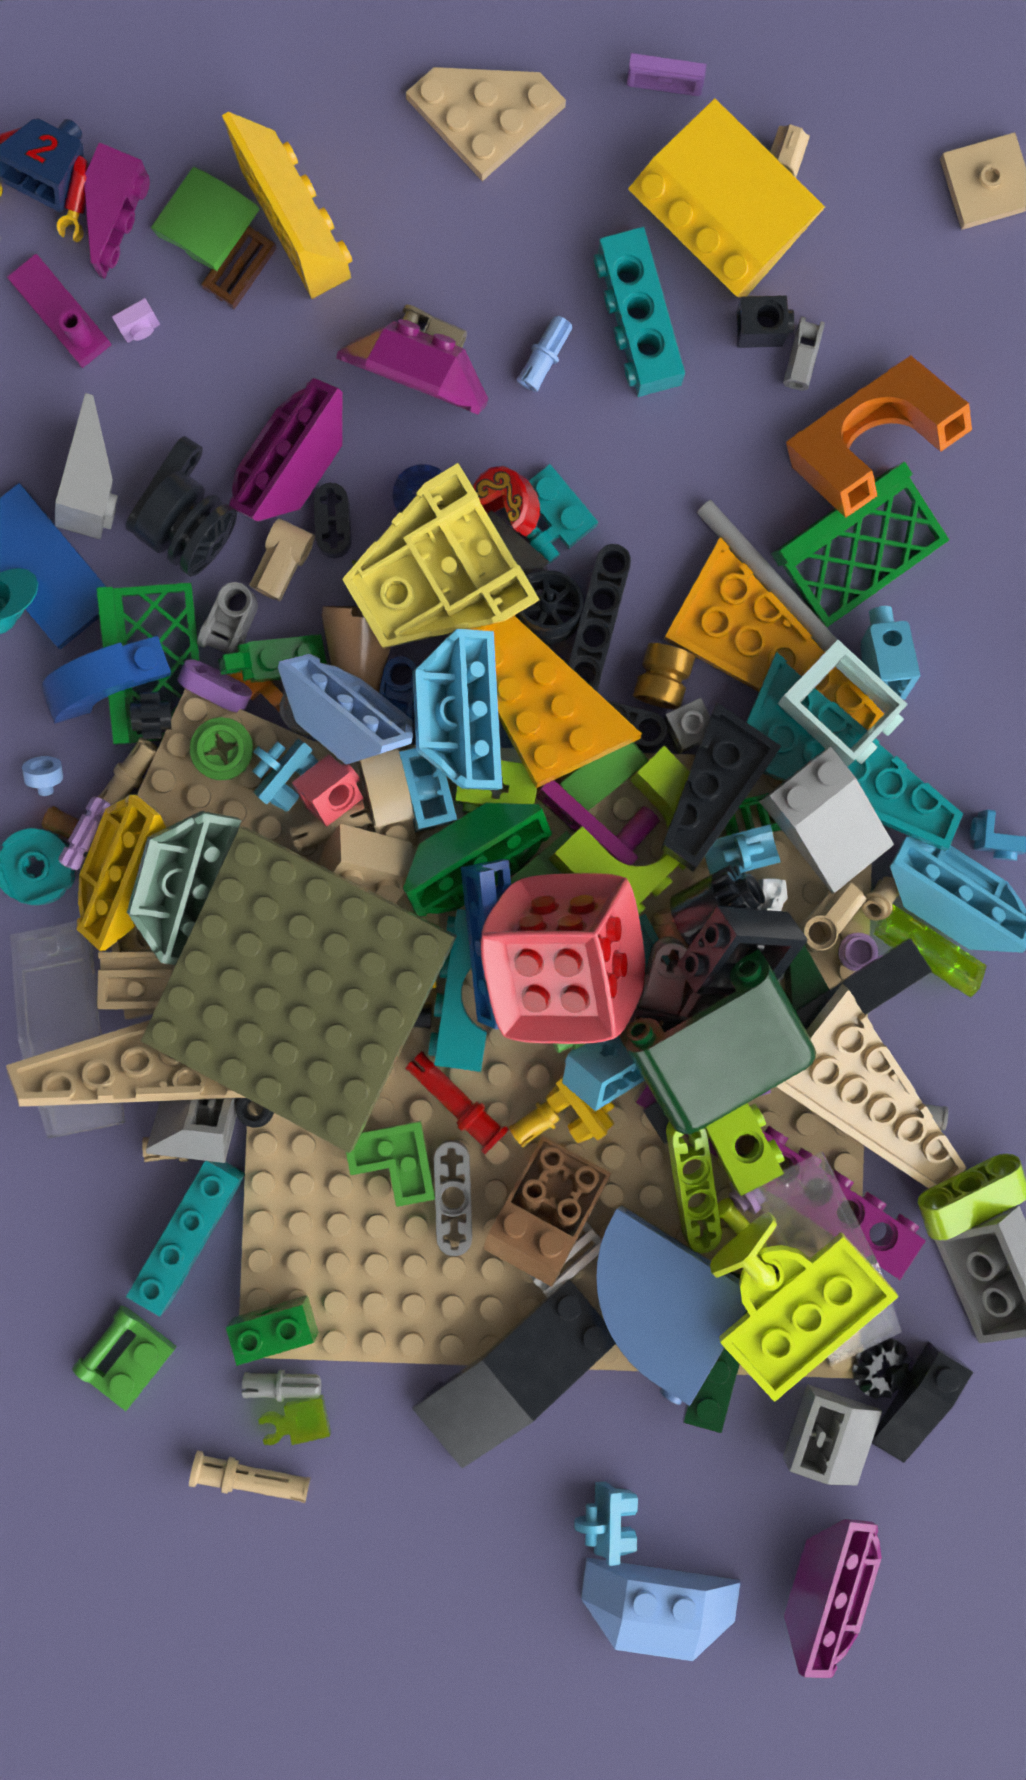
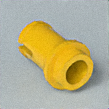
(534, 1123)

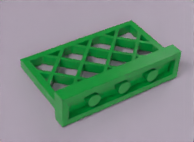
(834, 524)
(114, 631)

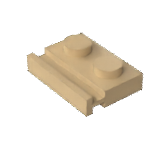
(131, 980)

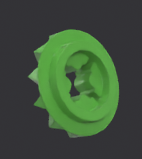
(205, 740)

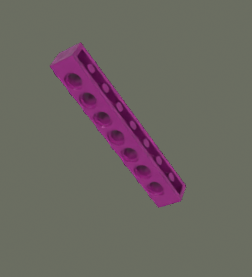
(893, 1251)

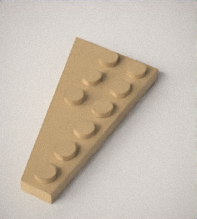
(109, 1070)
(868, 1094)

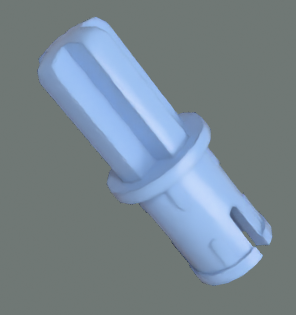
(544, 353)

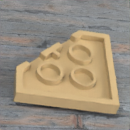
(485, 111)

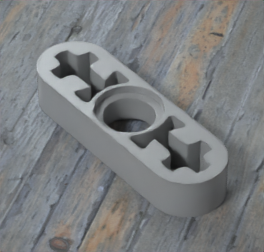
(464, 1226)

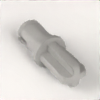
(281, 1385)

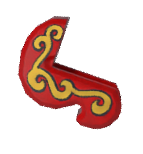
(505, 488)

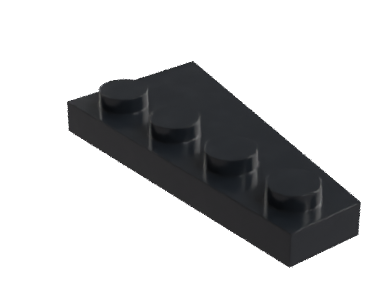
(719, 780)

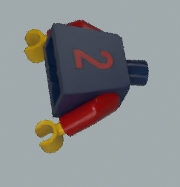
(47, 167)

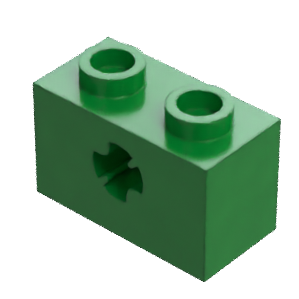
(272, 1330)

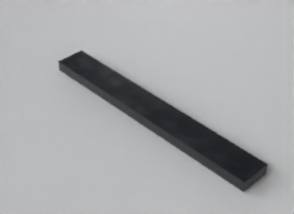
(869, 986)

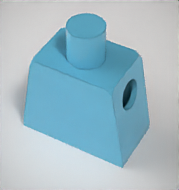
(890, 651)

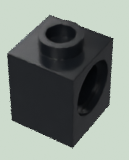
(753, 334)

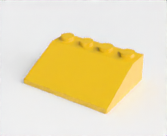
(726, 198)
(289, 205)

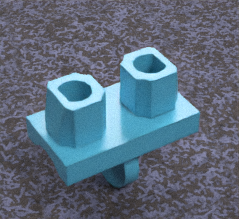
(273, 786)
(745, 849)
(603, 1523)

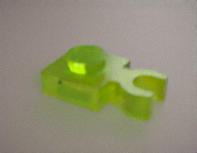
(303, 1421)

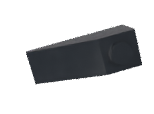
(923, 1403)

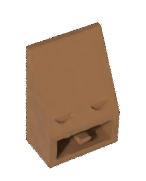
(544, 1209)

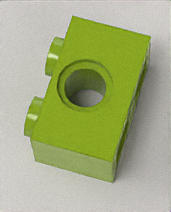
(754, 1168)

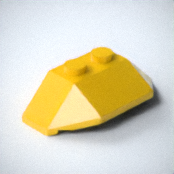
(112, 869)

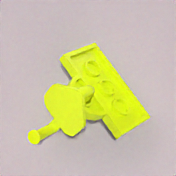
(801, 1311)

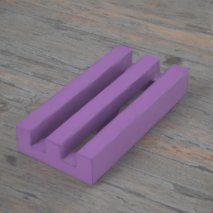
(666, 74)

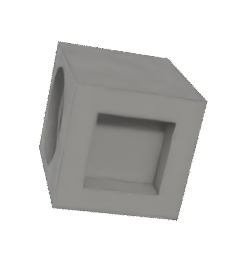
(687, 725)

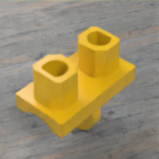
(590, 1122)

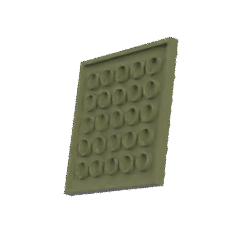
(298, 988)

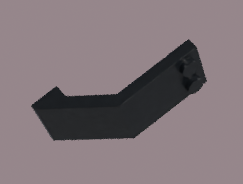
(516, 1376)

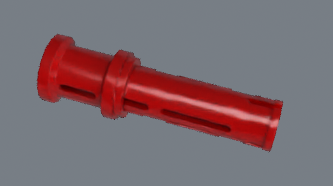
(470, 1115)

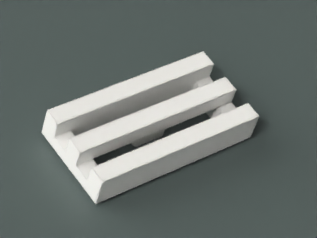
(580, 1263)

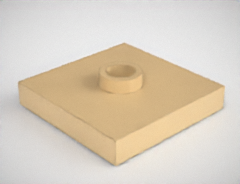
(986, 180)

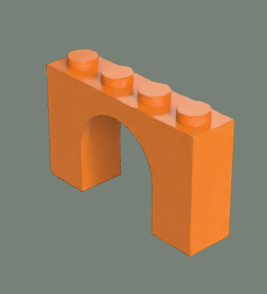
(903, 396)

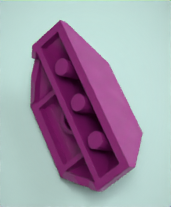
(420, 362)
(290, 453)
(831, 1595)

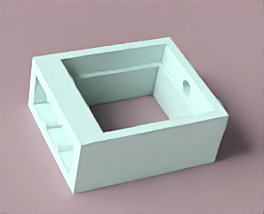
(866, 680)

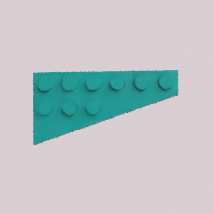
(892, 789)

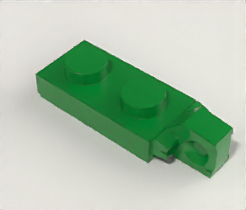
(260, 659)

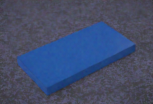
(66, 583)

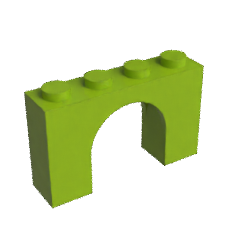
(662, 784)

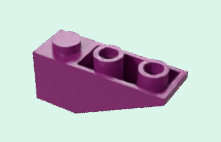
(112, 193)

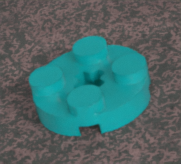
(16, 858)

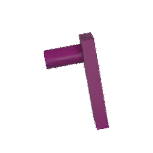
(59, 310)
(576, 816)

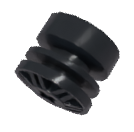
(185, 523)

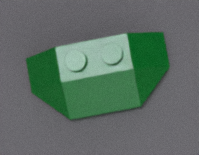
(480, 836)

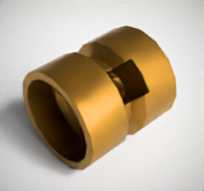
(665, 671)

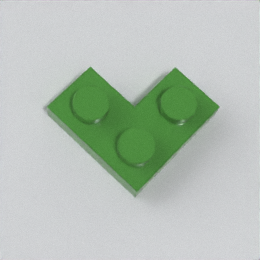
(404, 1153)

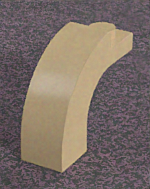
(388, 795)

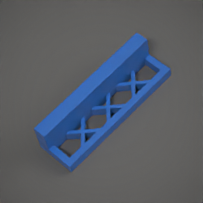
(479, 900)

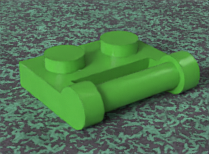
(134, 1366)

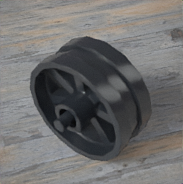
(549, 606)

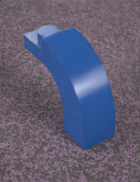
(92, 677)

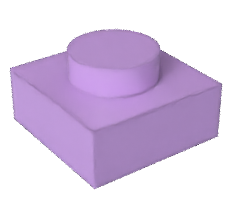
(136, 321)

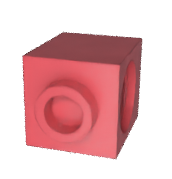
(328, 789)

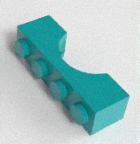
(459, 1039)

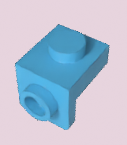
(1003, 845)

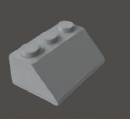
(991, 1275)

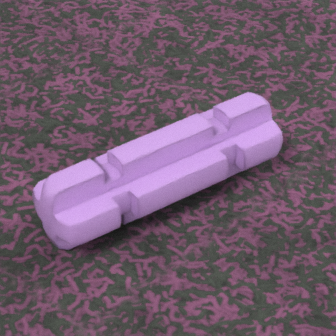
(83, 834)

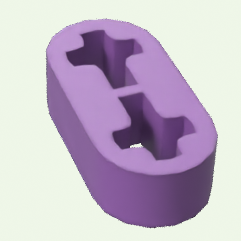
(213, 686)

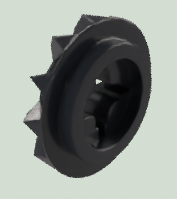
(870, 1361)

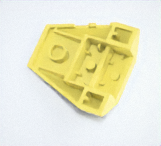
(438, 568)

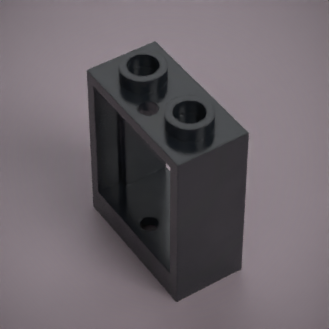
(769, 931)

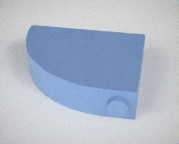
(663, 1304)

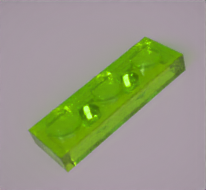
(943, 957)

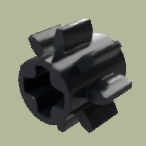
(151, 715)

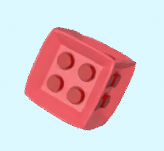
(564, 958)

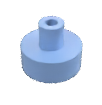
(42, 774)

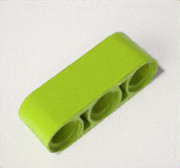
(973, 1196)

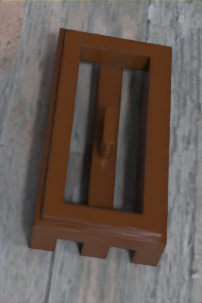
(248, 277)

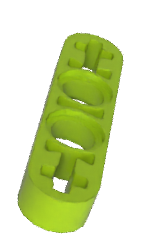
(689, 1184)

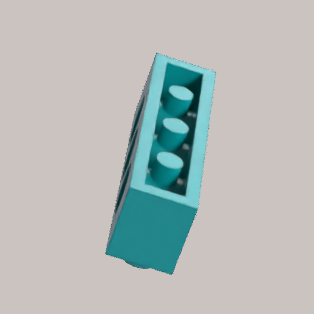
(632, 254)
(185, 1236)

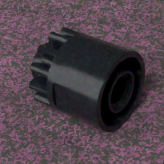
(723, 888)

